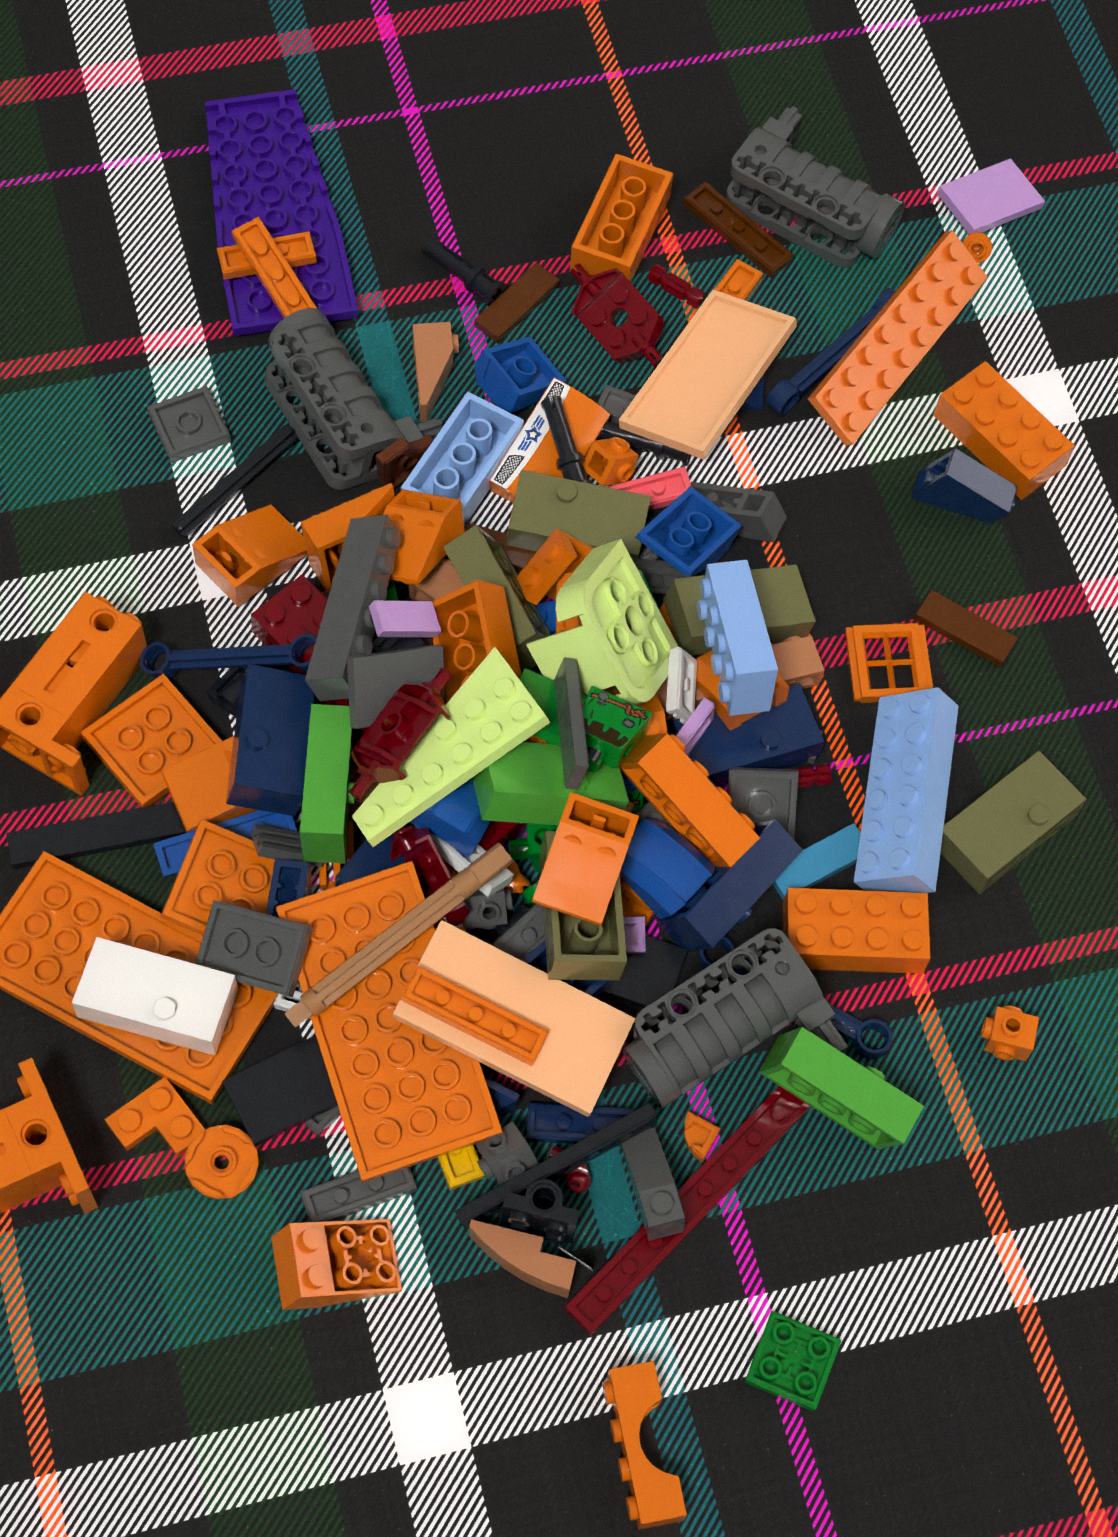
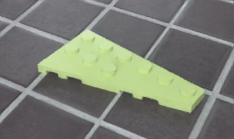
(485, 722)

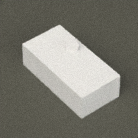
(155, 996)

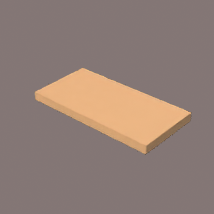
(707, 374)
(582, 1030)

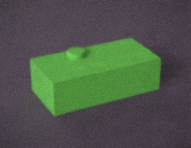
(327, 785)
(531, 788)
(841, 1088)

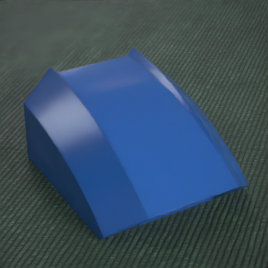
(515, 374)
(456, 819)
(663, 867)

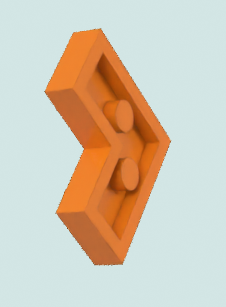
(154, 1110)

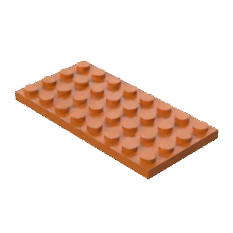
(47, 943)
(394, 1086)

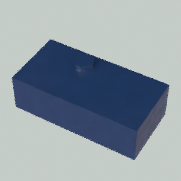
(768, 740)
(270, 741)
(732, 890)

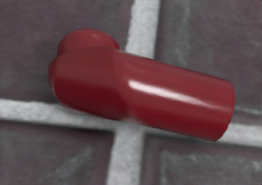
(579, 1179)

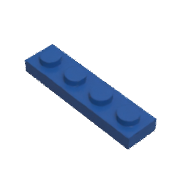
(173, 850)

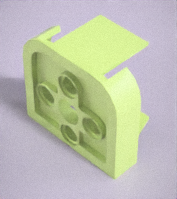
(621, 630)

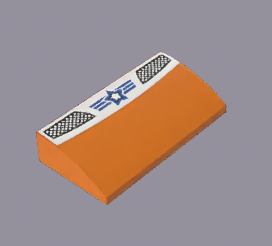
(534, 445)

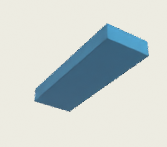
(820, 861)

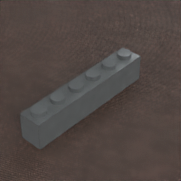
(347, 621)

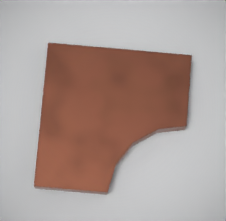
(399, 460)

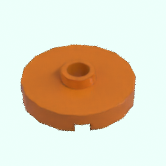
(217, 1142)

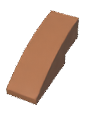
(522, 1257)

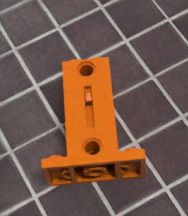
(70, 688)
(36, 1149)

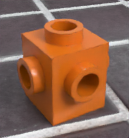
(610, 461)
(1010, 1033)

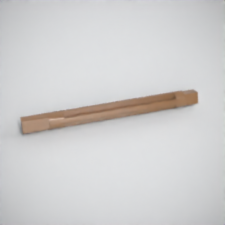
(400, 934)

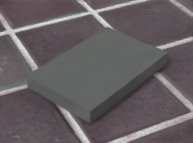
(379, 675)
(254, 947)

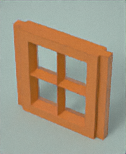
(859, 665)

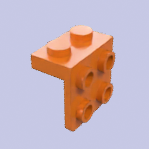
(556, 556)

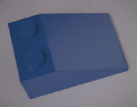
(690, 533)

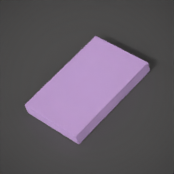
(990, 197)

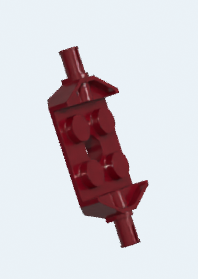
(601, 300)
(383, 749)
(419, 847)

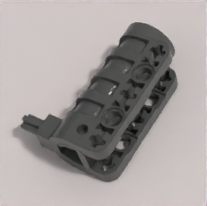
(809, 195)
(334, 400)
(728, 1021)

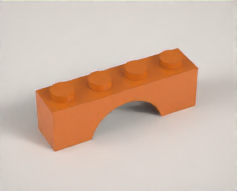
(655, 1495)

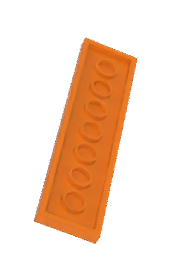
(898, 338)

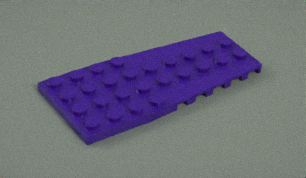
(270, 171)

